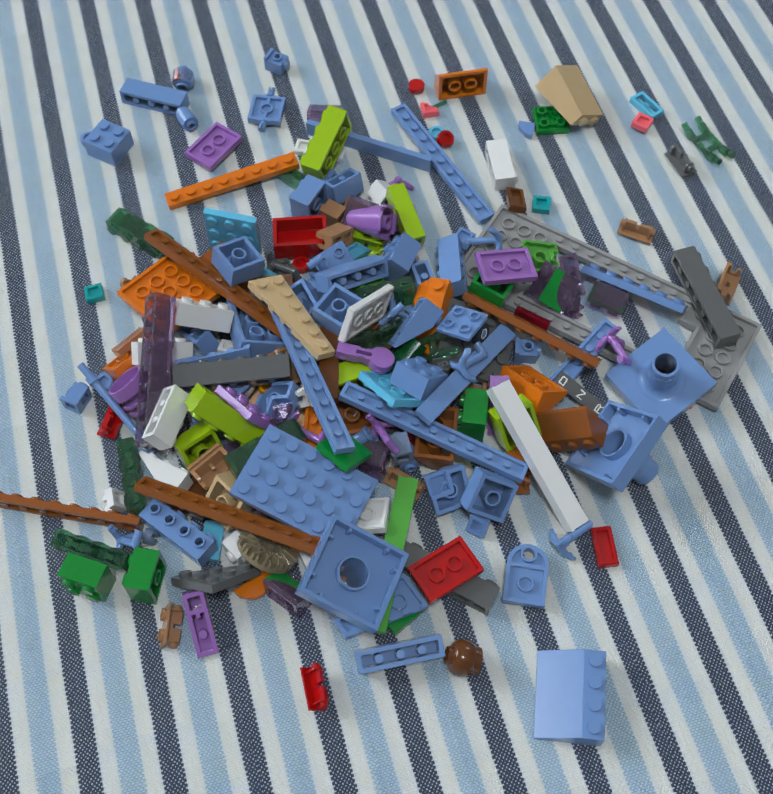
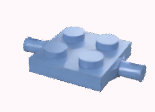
(266, 109)

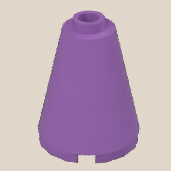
(374, 221)

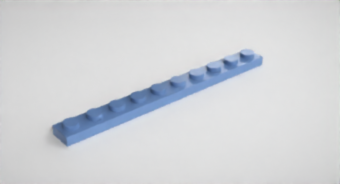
(442, 164)
(317, 391)
(435, 433)

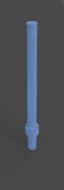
(93, 380)

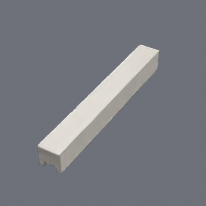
(537, 456)

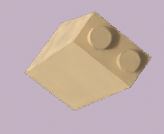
(570, 95)

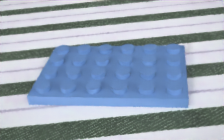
(300, 484)

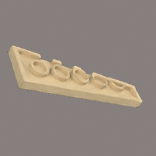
(287, 306)

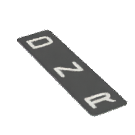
(579, 393)

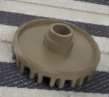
(266, 554)

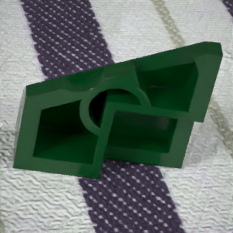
(407, 350)

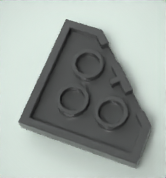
(215, 578)

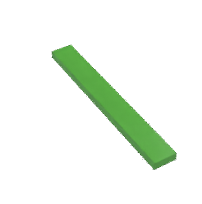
(398, 527)

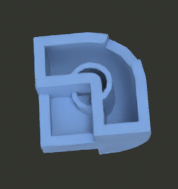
(278, 394)
(446, 488)

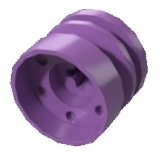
(126, 389)

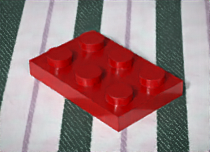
(445, 569)

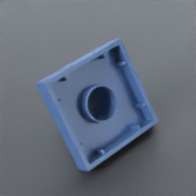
(657, 392)
(625, 450)
(369, 569)

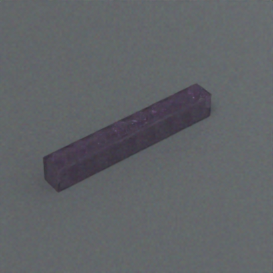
(155, 359)

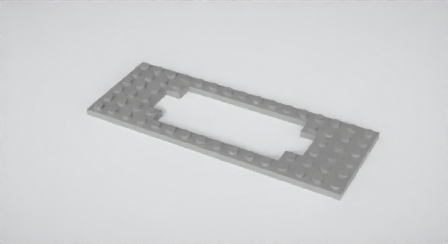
(719, 363)

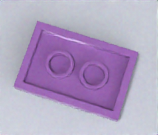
(213, 146)
(505, 266)
(241, 404)

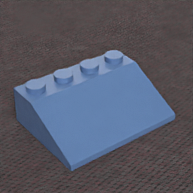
(249, 331)
(570, 696)

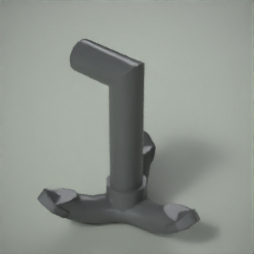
(280, 265)

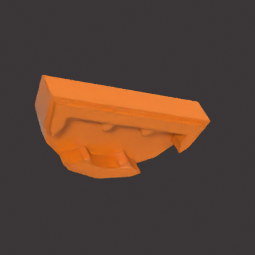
(252, 588)

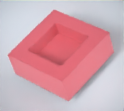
(642, 122)

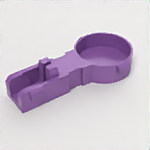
(377, 359)

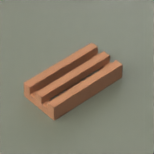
(125, 345)

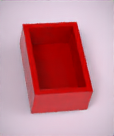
(297, 236)

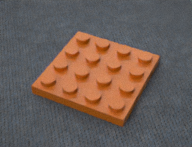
(167, 278)

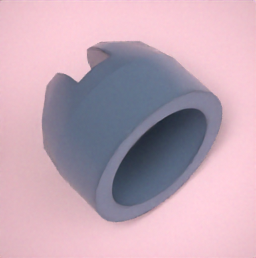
(148, 537)

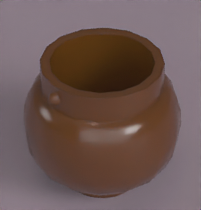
(463, 658)

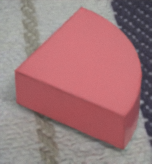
(428, 110)

